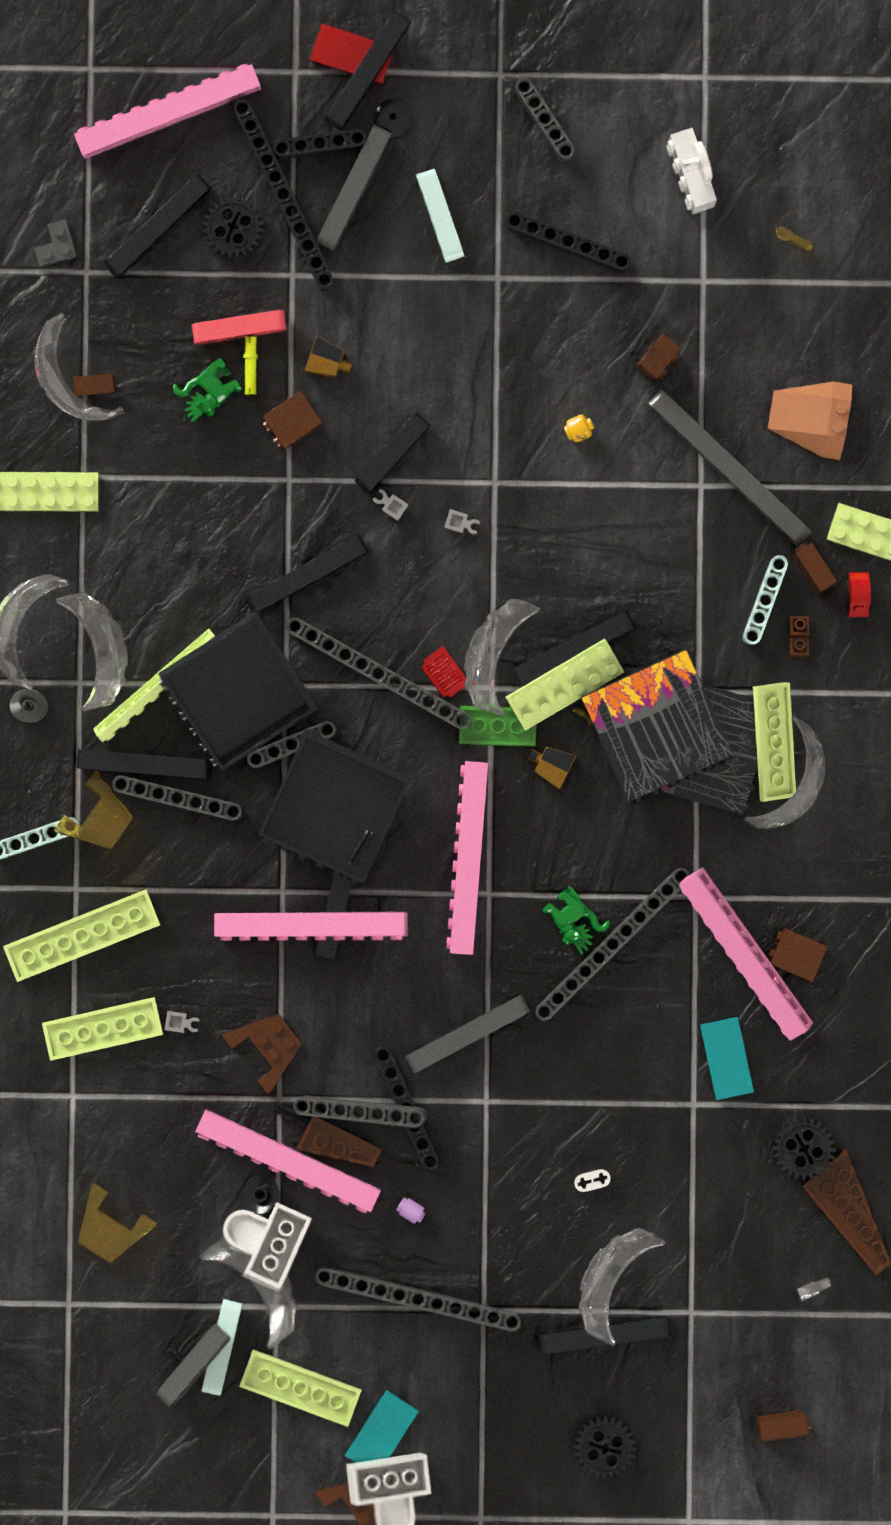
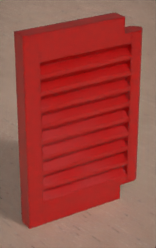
(444, 673)

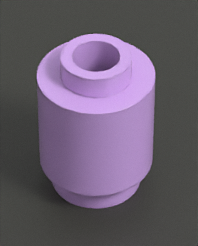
(411, 1210)

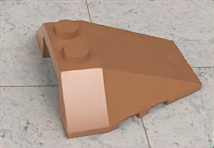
(813, 416)

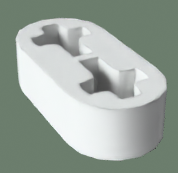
(593, 1185)

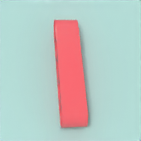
(239, 327)

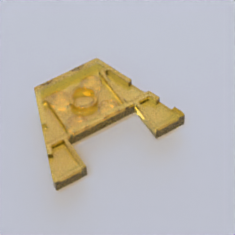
(104, 822)
(106, 1235)

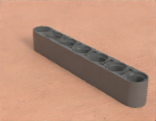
(354, 187)
(168, 797)
(467, 1033)
(351, 1114)

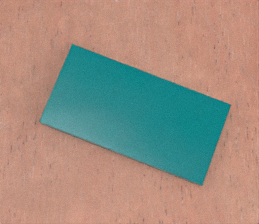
(726, 1058)
(382, 1429)

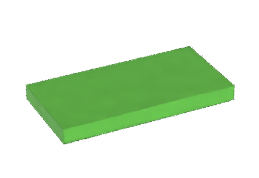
(494, 729)

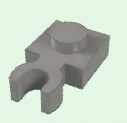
(393, 506)
(458, 521)
(177, 1022)

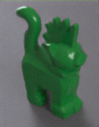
(211, 384)
(569, 915)

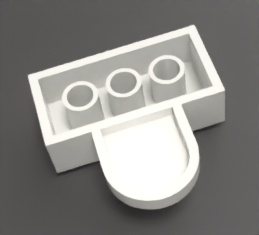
(694, 170)
(268, 1241)
(390, 1486)

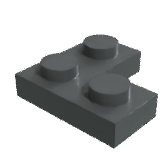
(60, 248)

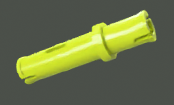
(250, 365)

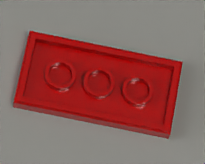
(343, 51)

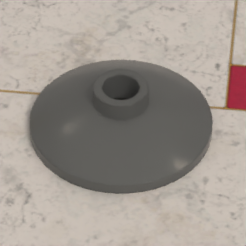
(28, 712)

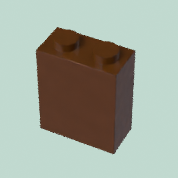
(291, 420)
(813, 567)
(797, 954)
(783, 1425)

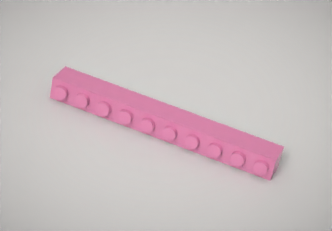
(167, 111)
(468, 859)
(310, 924)
(745, 954)
(287, 1160)

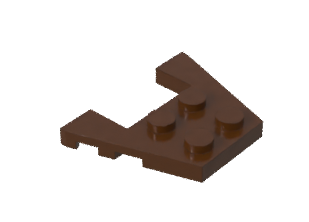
(273, 1040)
(363, 1513)

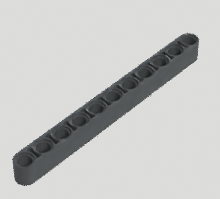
(729, 468)
(369, 673)
(608, 953)
(428, 1296)

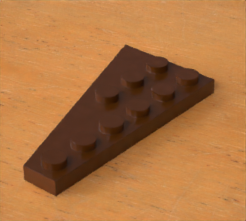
(846, 1207)

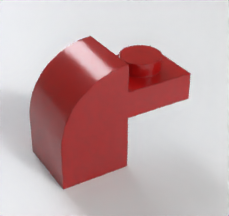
(859, 594)

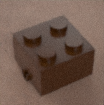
(657, 357)

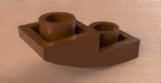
(94, 384)
(799, 636)

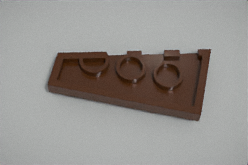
(334, 1142)

